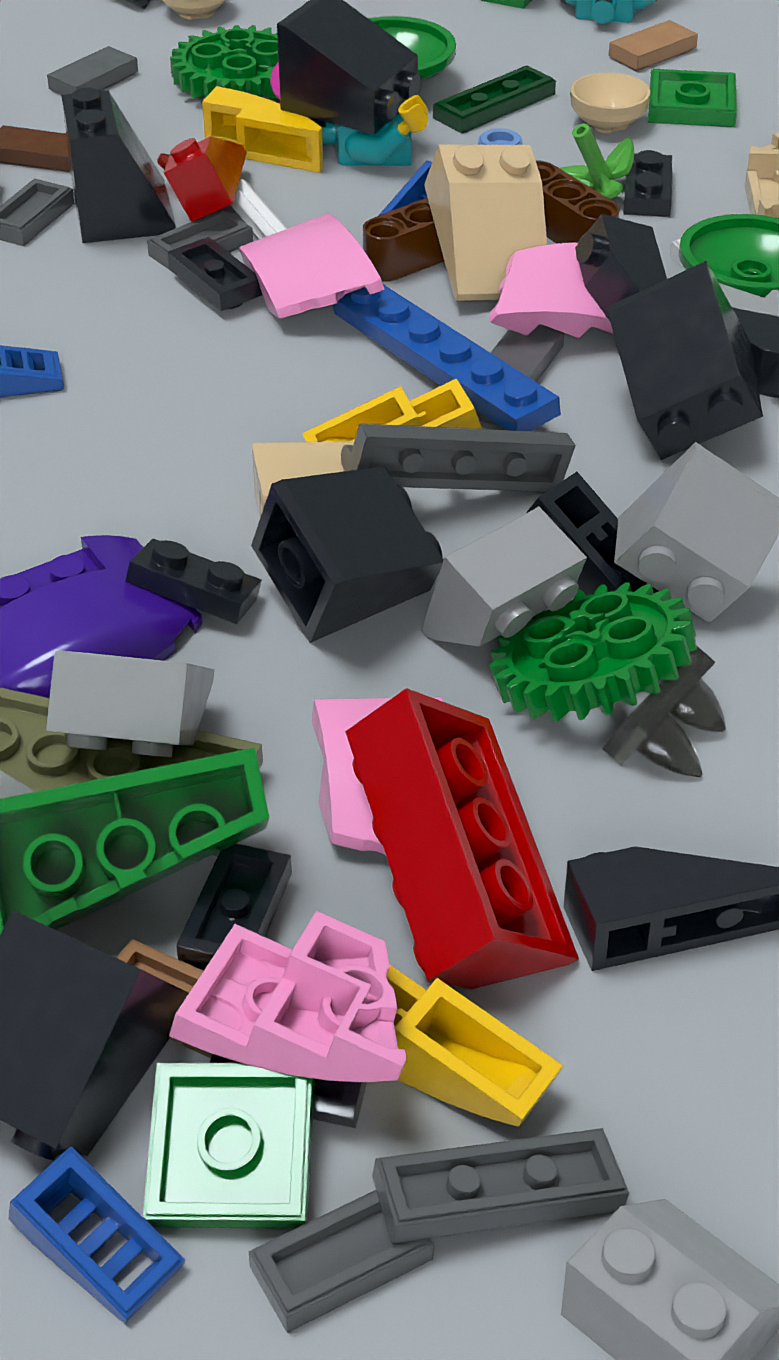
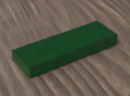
(494, 99)

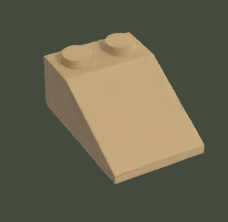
(484, 211)

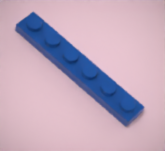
(445, 354)

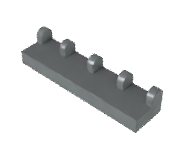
(462, 457)

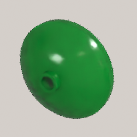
(427, 39)
(737, 249)

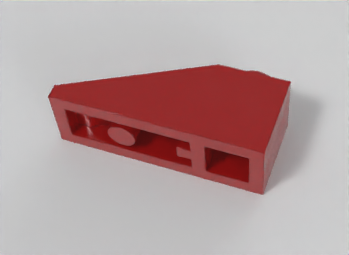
(205, 174)

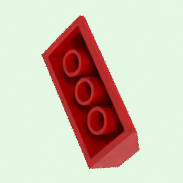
(457, 844)

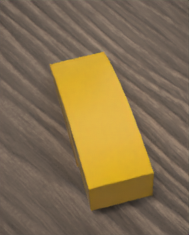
(263, 129)
(440, 407)
(466, 1053)

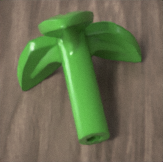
(598, 172)

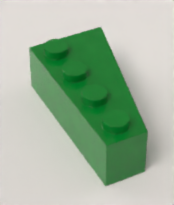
(113, 835)

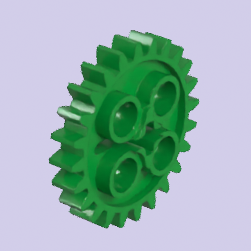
(226, 59)
(594, 652)

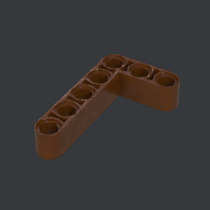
(408, 239)

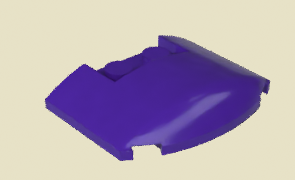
(83, 607)

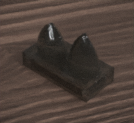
(657, 735)

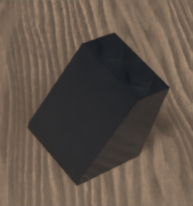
(343, 67)
(111, 172)
(685, 361)
(344, 547)
(72, 1035)

